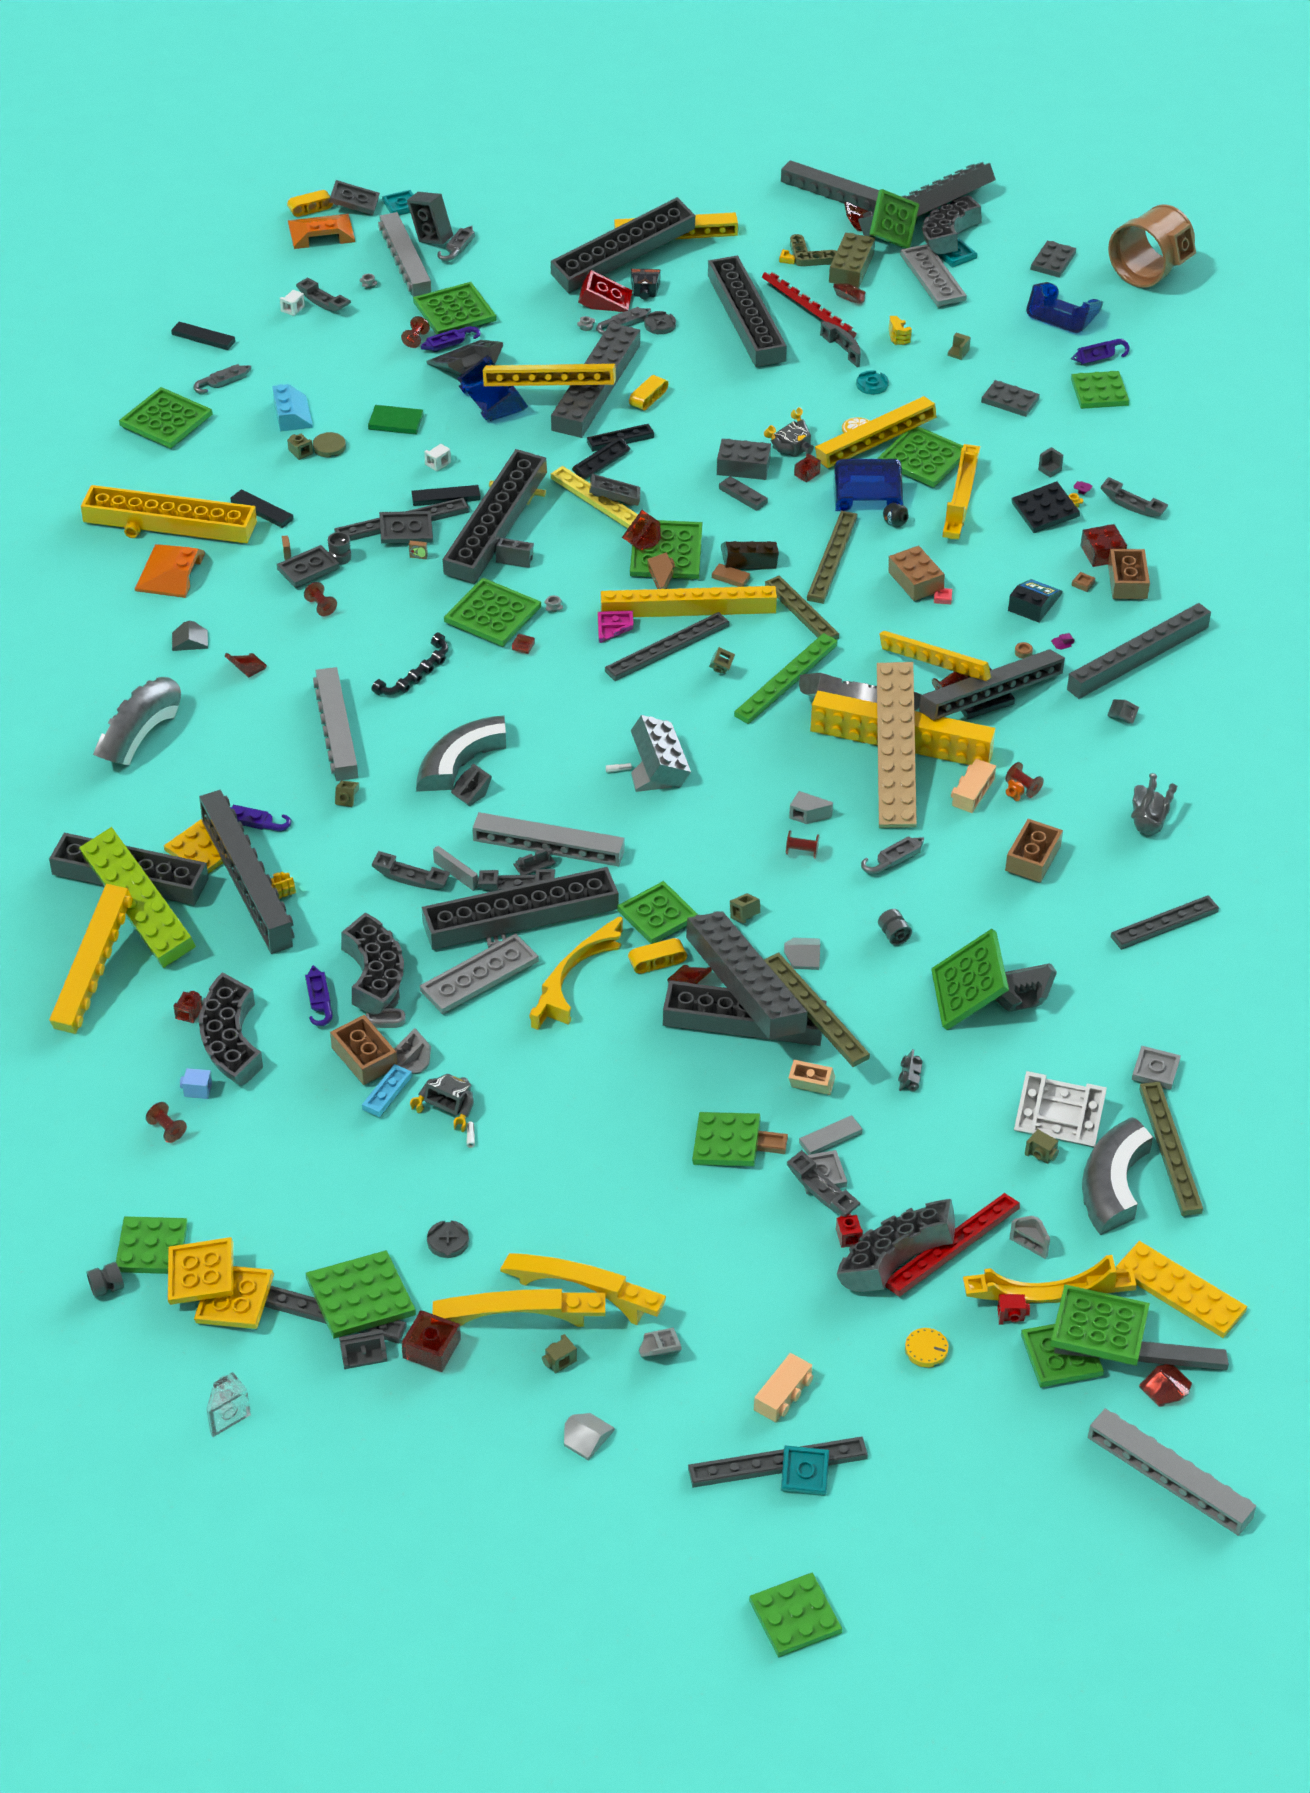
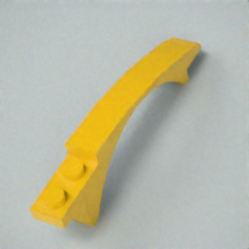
(958, 506)
(552, 1002)
(1100, 1278)
(626, 1296)
(549, 1302)

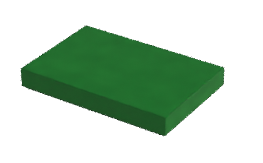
(395, 419)

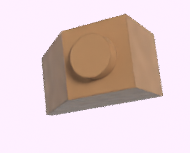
(661, 570)

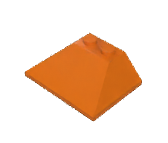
(317, 226)
(169, 570)

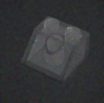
(227, 1404)

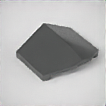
(189, 637)
(472, 785)

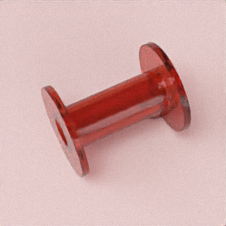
(411, 337)
(325, 605)
(950, 679)
(1033, 785)
(802, 844)
(173, 1129)

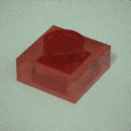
(523, 643)

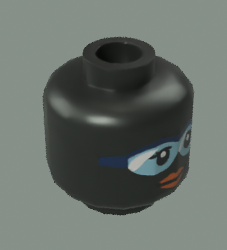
(895, 514)

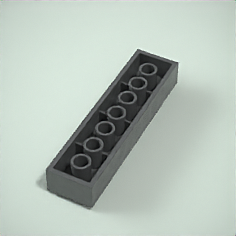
(172, 876)
(720, 1012)

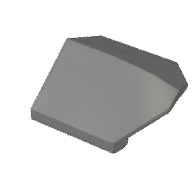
(642, 782)
(803, 953)
(413, 1052)
(1031, 1235)
(660, 1343)
(586, 1434)

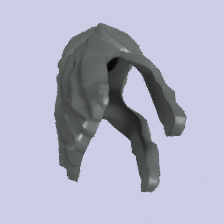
(1151, 806)

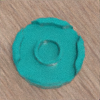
(872, 382)

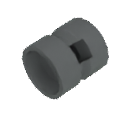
(339, 547)
(894, 926)
(106, 1279)

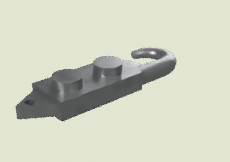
(458, 243)
(625, 318)
(223, 377)
(895, 854)

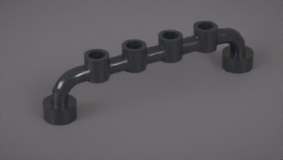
(415, 675)

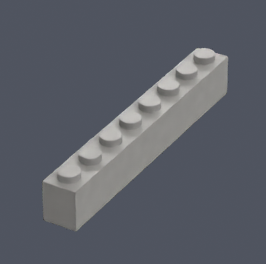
(404, 254)
(336, 724)
(537, 836)
(1172, 1471)

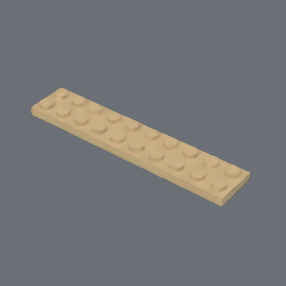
(896, 745)

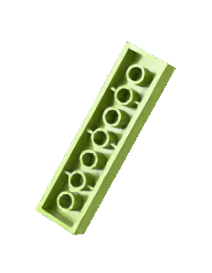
(149, 910)

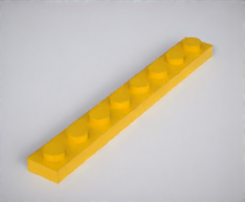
(935, 655)

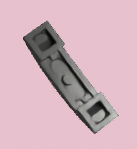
(321, 298)
(835, 333)
(1132, 502)
(408, 874)
(493, 881)
(820, 1186)

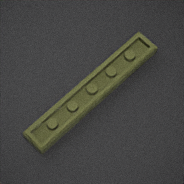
(801, 608)

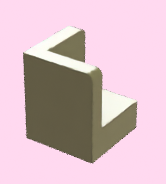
(960, 346)

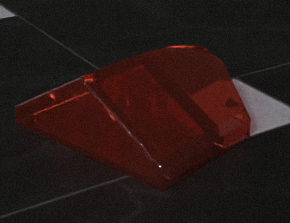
(854, 213)
(849, 292)
(643, 531)
(248, 664)
(690, 974)
(1166, 1385)

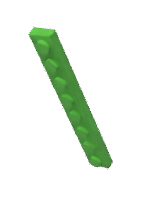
(785, 678)

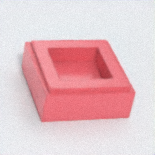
(943, 596)

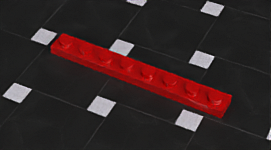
(805, 301)
(964, 1236)

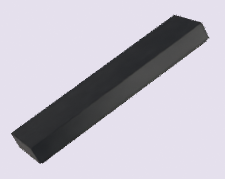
(203, 335)
(629, 435)
(601, 458)
(441, 495)
(263, 508)

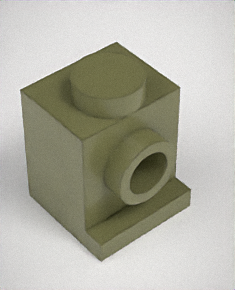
(297, 442)
(720, 663)
(744, 907)
(1042, 1146)
(560, 1354)

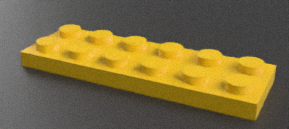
(1183, 1289)

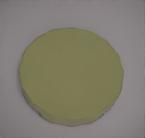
(329, 444)

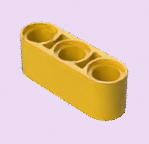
(309, 203)
(648, 392)
(657, 955)

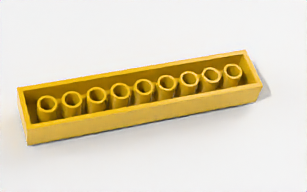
(169, 513)
(938, 738)

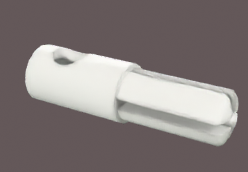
(618, 767)
(470, 1135)

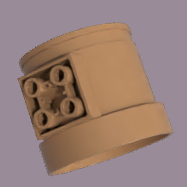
(1134, 256)

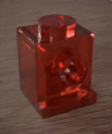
(807, 468)
(188, 1002)

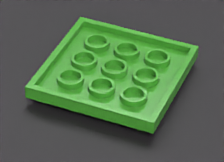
(454, 308)
(165, 417)
(924, 455)
(681, 542)
(492, 612)
(969, 979)
(360, 1294)
(1100, 1324)

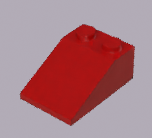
(604, 294)

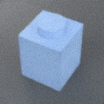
(196, 1083)

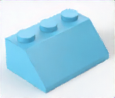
(291, 408)

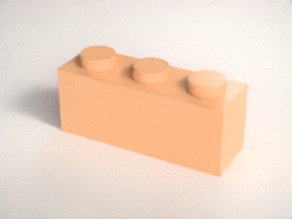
(973, 785)
(783, 1387)

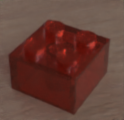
(1098, 541)
(431, 1341)

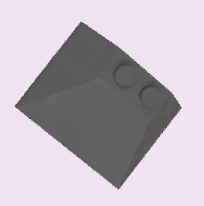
(465, 357)

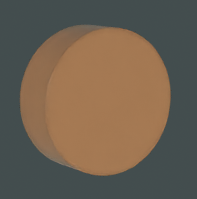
(1023, 650)

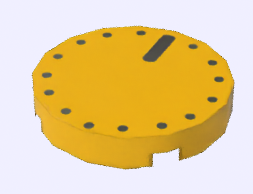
(926, 1347)

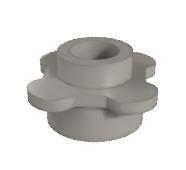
(368, 280)
(586, 323)
(553, 603)

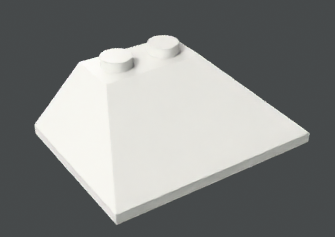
(1060, 1109)

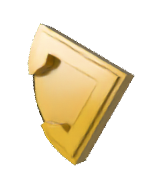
(786, 257)

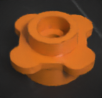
(1015, 790)

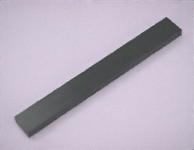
(438, 511)
(666, 646)
(307, 1307)
(1175, 1355)
(769, 1462)

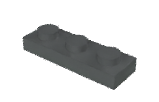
(743, 493)

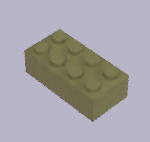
(852, 259)

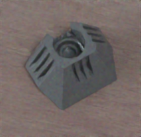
(1027, 987)

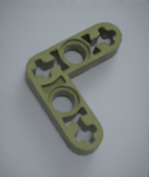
(806, 257)

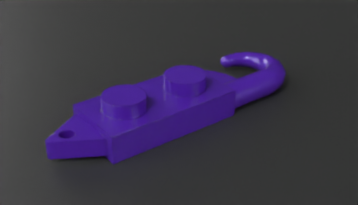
(448, 338)
(1099, 351)
(259, 819)
(318, 995)

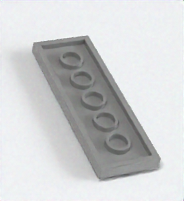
(933, 275)
(479, 973)

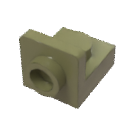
(345, 793)

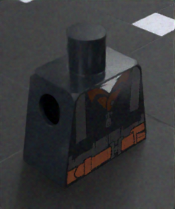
(645, 282)

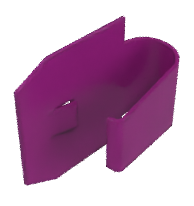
(1083, 487)
(1063, 641)

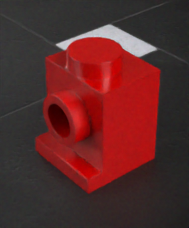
(848, 1227)
(1012, 1308)

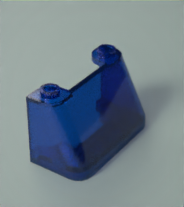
(1047, 308)
(492, 400)
(867, 481)

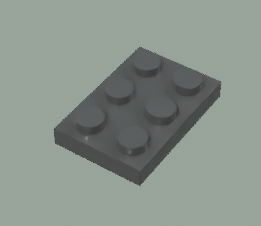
(354, 197)
(1053, 258)
(1010, 398)
(614, 490)
(405, 526)
(308, 566)

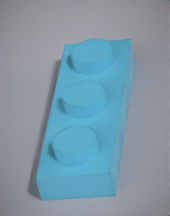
(386, 1090)

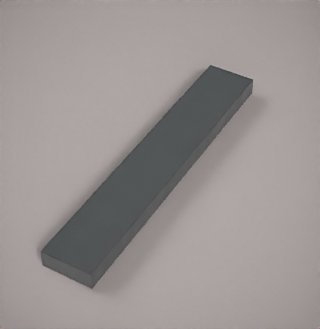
(1164, 922)

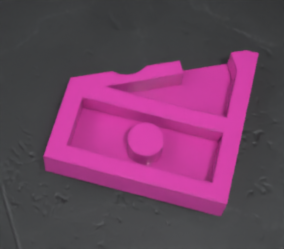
(613, 624)

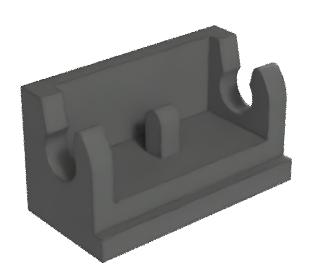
(514, 552)
(363, 1349)

